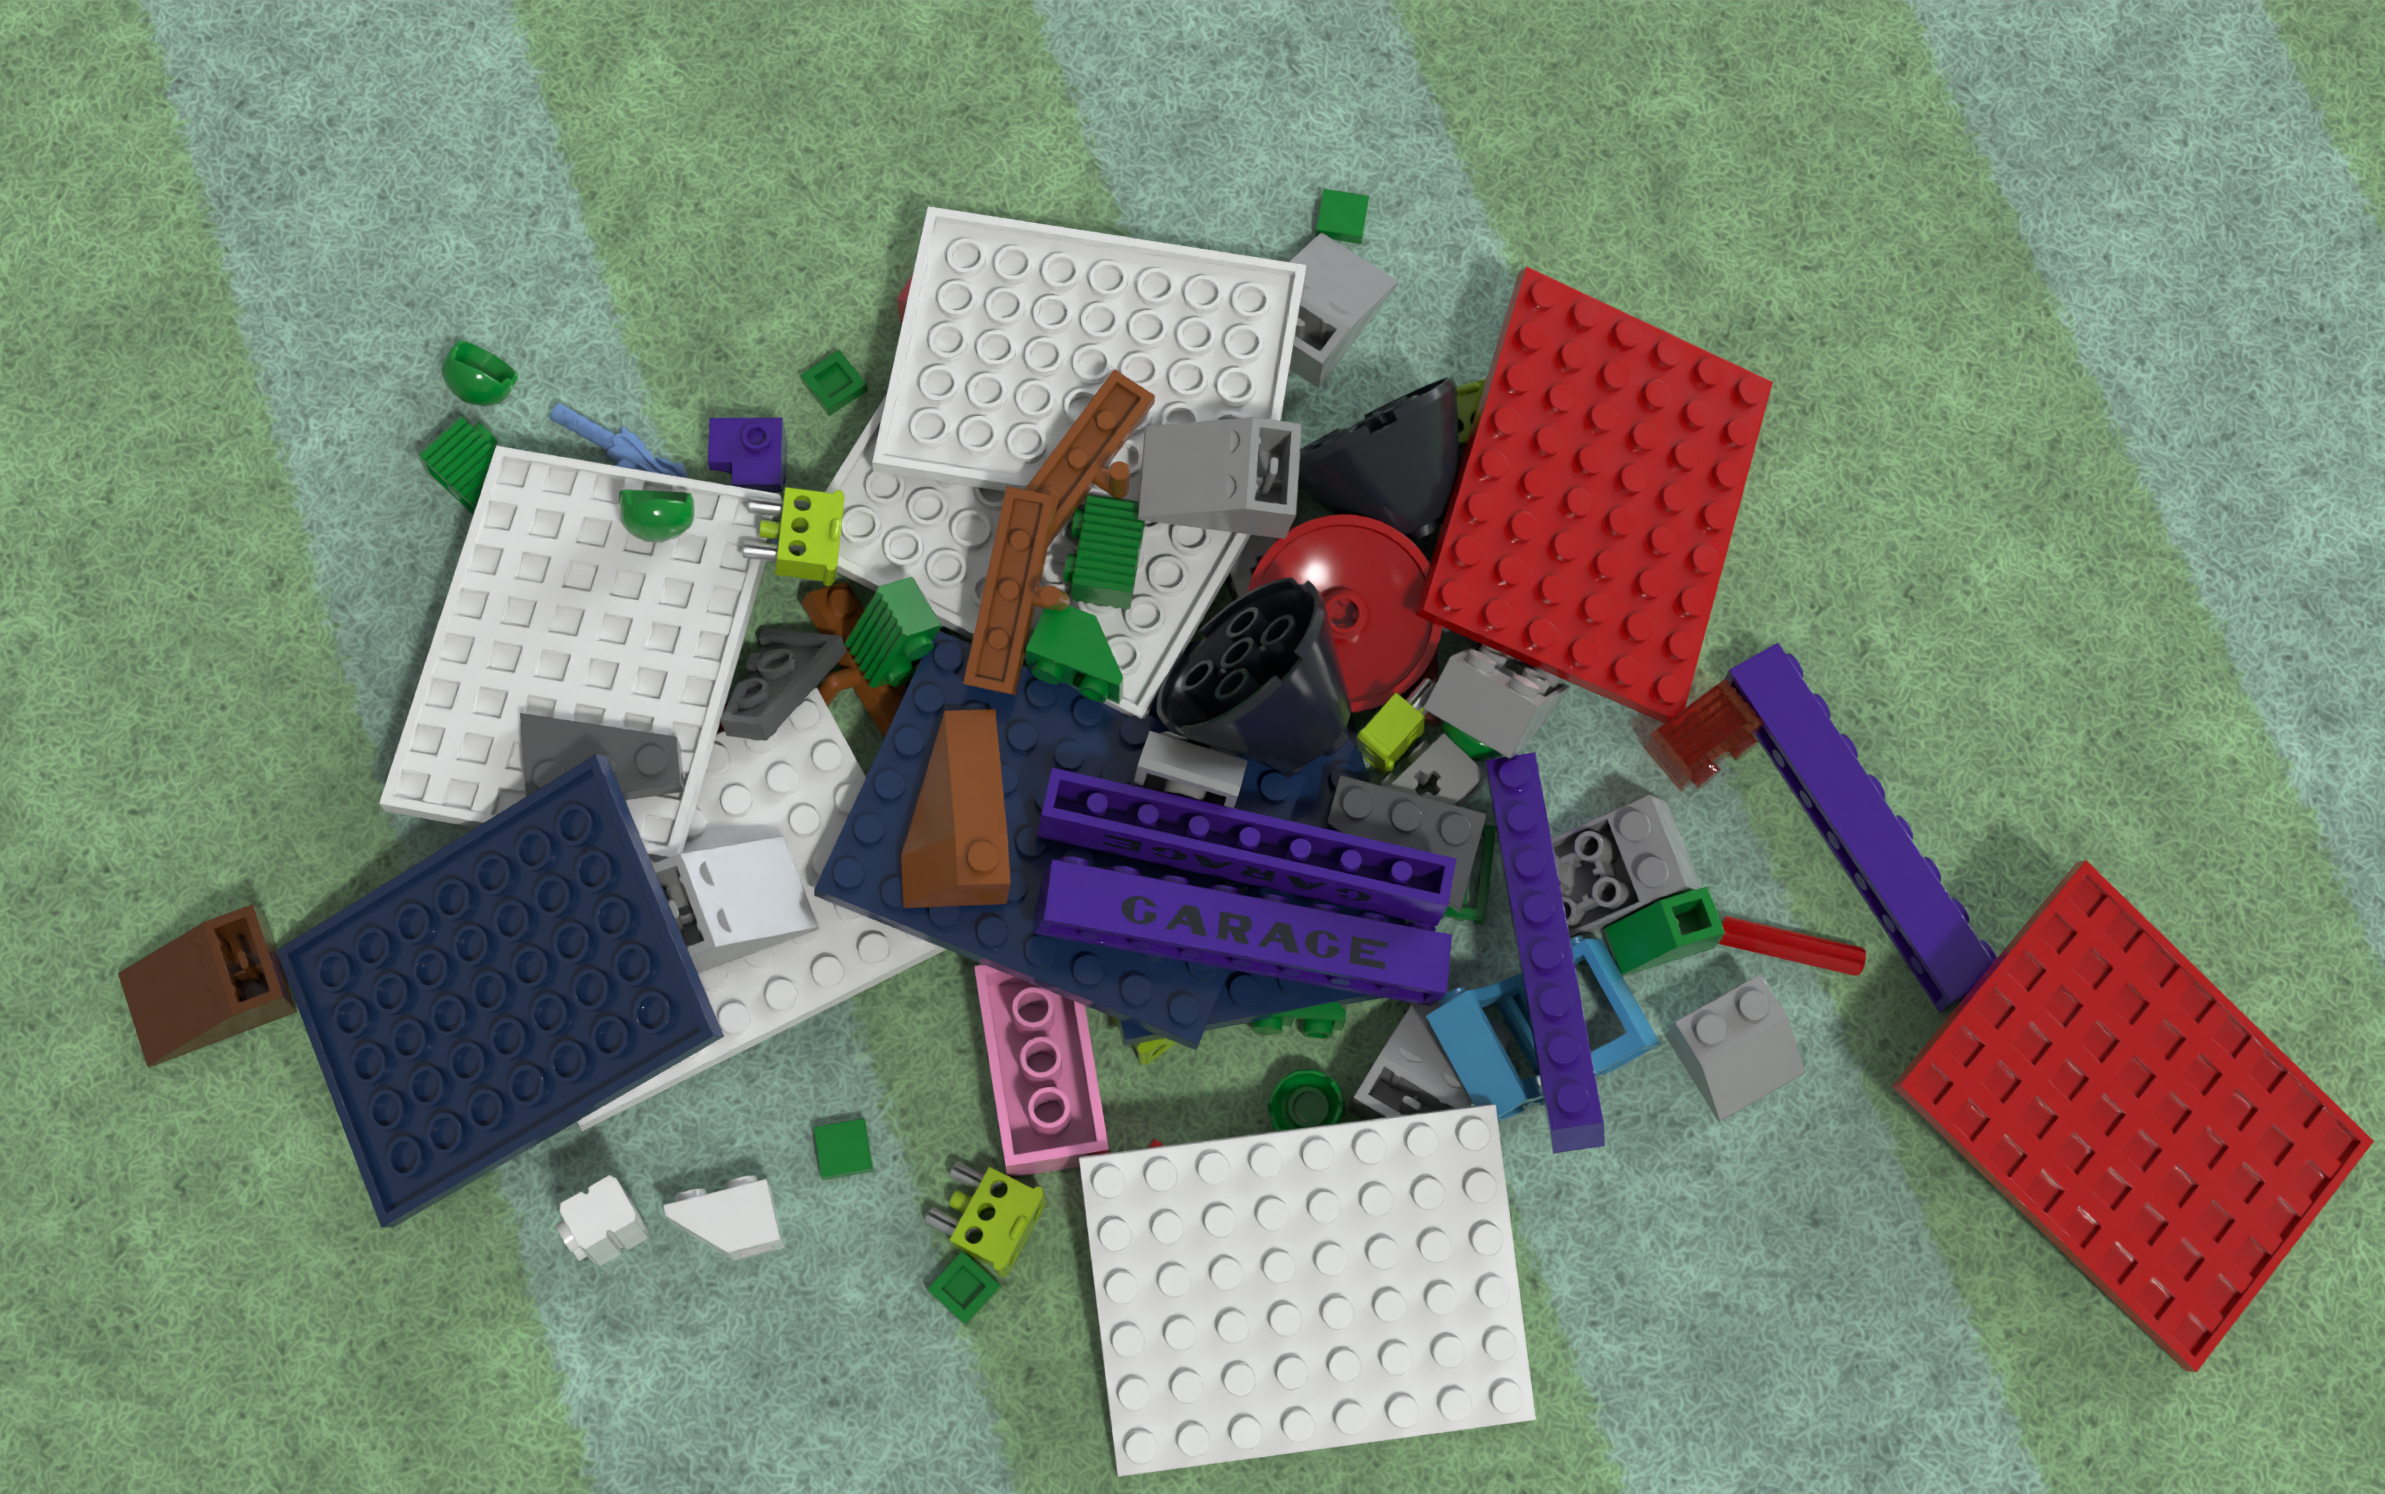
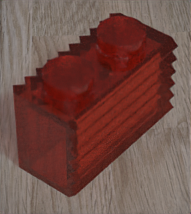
(1704, 736)

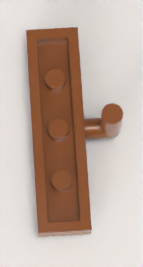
(1091, 446)
(1013, 591)
(836, 612)

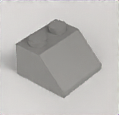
(1189, 770)
(1737, 1047)

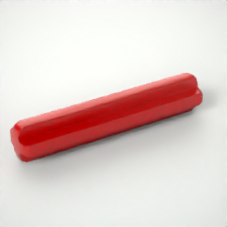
(1793, 946)

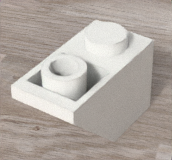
(732, 1220)

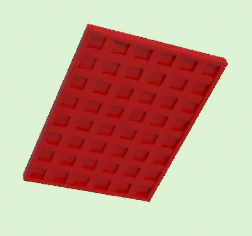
(1596, 498)
(2134, 1115)

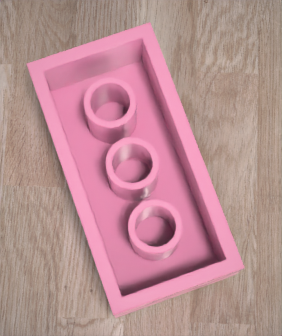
(1040, 1075)

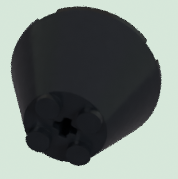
(1392, 463)
(1263, 680)

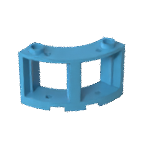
(1484, 1062)

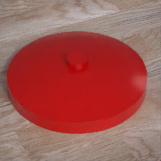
(1371, 595)

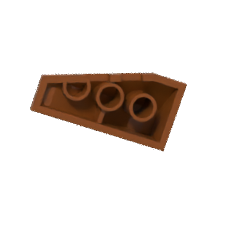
(959, 826)

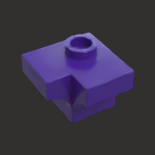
(749, 451)

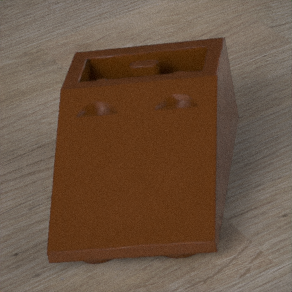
(207, 986)

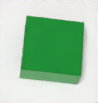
(1342, 216)
(834, 382)
(843, 1149)
(963, 1288)

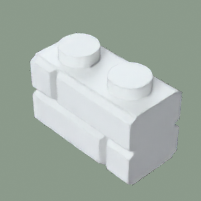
(601, 1222)

